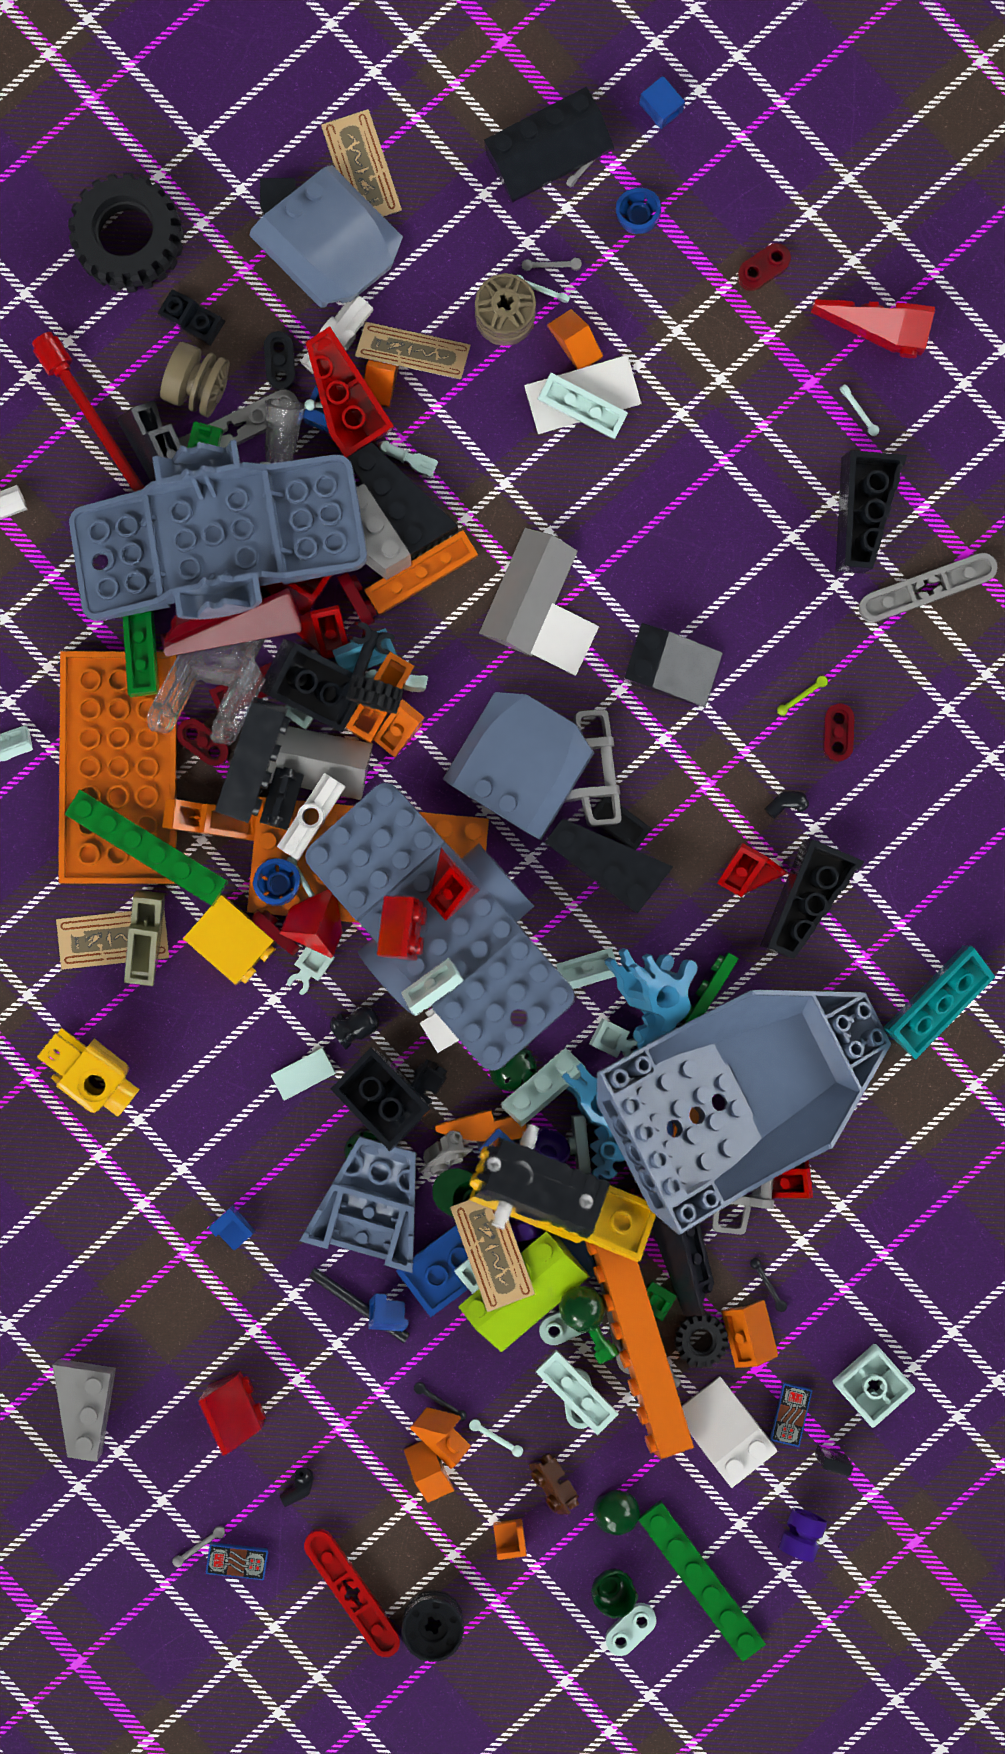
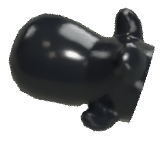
(357, 1026)

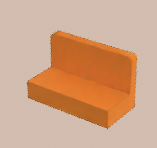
(750, 1334)

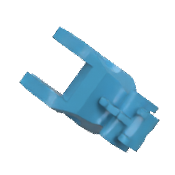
(655, 992)
(606, 1148)

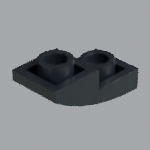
(191, 317)

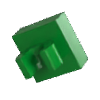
(204, 434)
(660, 1299)

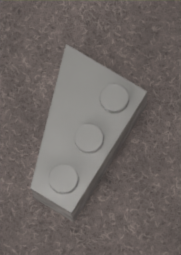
(384, 547)
(84, 1406)

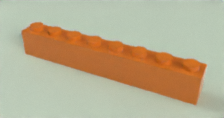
(642, 1352)

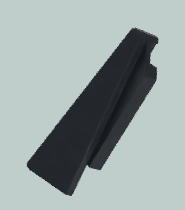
(148, 436)
(686, 1264)

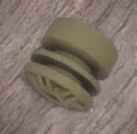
(494, 321)
(189, 377)

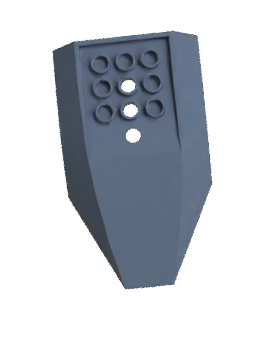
(788, 1084)

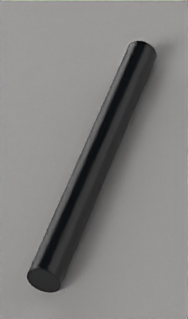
(350, 1299)

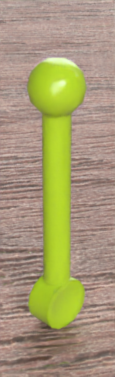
(821, 682)

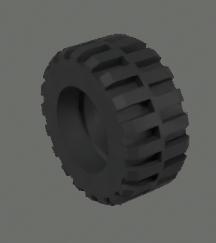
(104, 202)

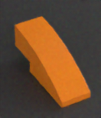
(367, 721)
(203, 819)
(481, 1126)

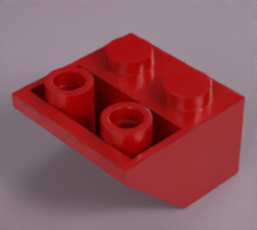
(401, 928)

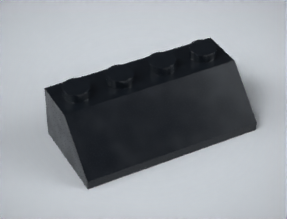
(548, 144)

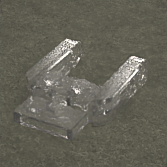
(224, 666)

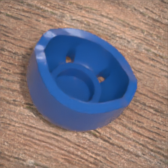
(638, 214)
(278, 883)

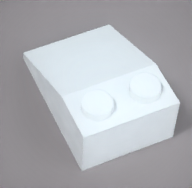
(727, 1432)

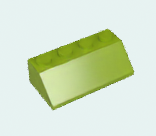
(551, 1273)

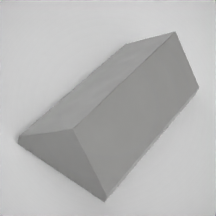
(528, 590)
(322, 753)

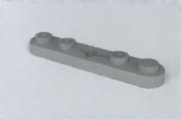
(253, 415)
(954, 579)

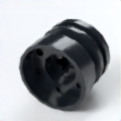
(423, 1640)

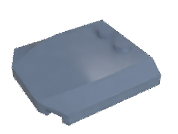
(328, 238)
(521, 761)

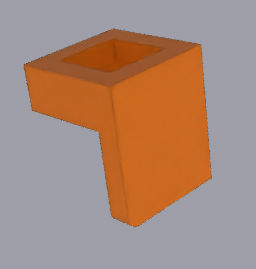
(510, 1539)

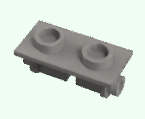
(444, 1154)

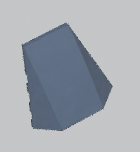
(370, 1205)

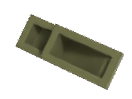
(144, 937)

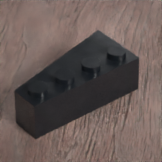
(405, 505)
(864, 505)
(251, 760)
(613, 866)
(808, 895)

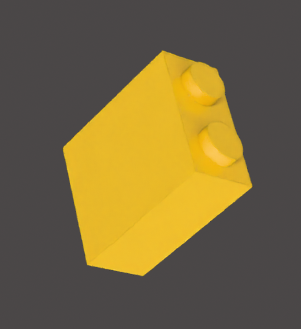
(230, 940)

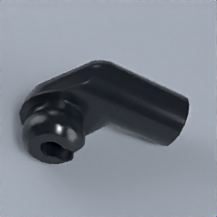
(787, 799)
(301, 1487)

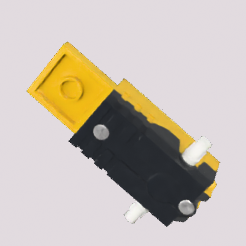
(559, 1198)

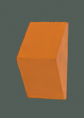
(575, 339)
(381, 380)
(428, 1471)

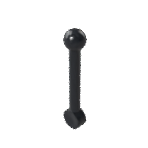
(780, 1305)
(420, 1388)

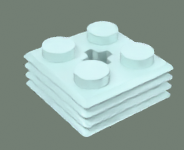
(873, 1404)

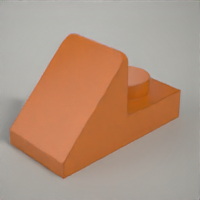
(399, 728)
(438, 1433)

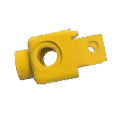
(79, 1062)

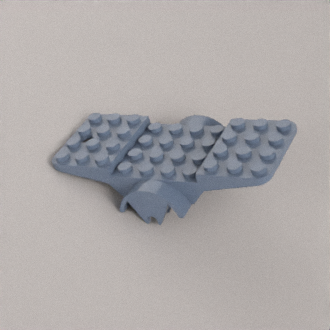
(216, 534)
(393, 851)

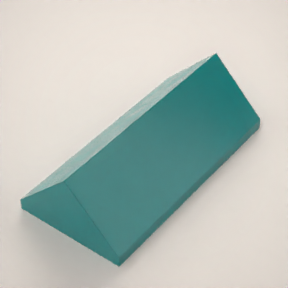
(940, 1001)

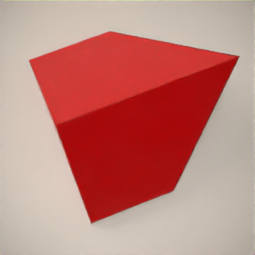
(324, 630)
(748, 871)
(450, 887)
(315, 923)
(794, 1183)

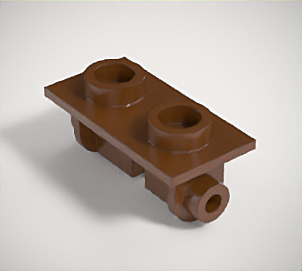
(558, 1495)

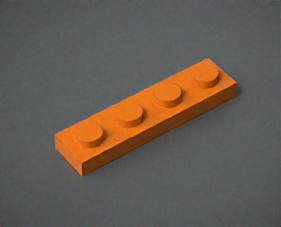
(422, 572)

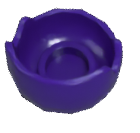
(552, 1144)

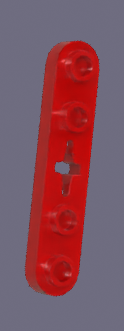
(369, 1616)

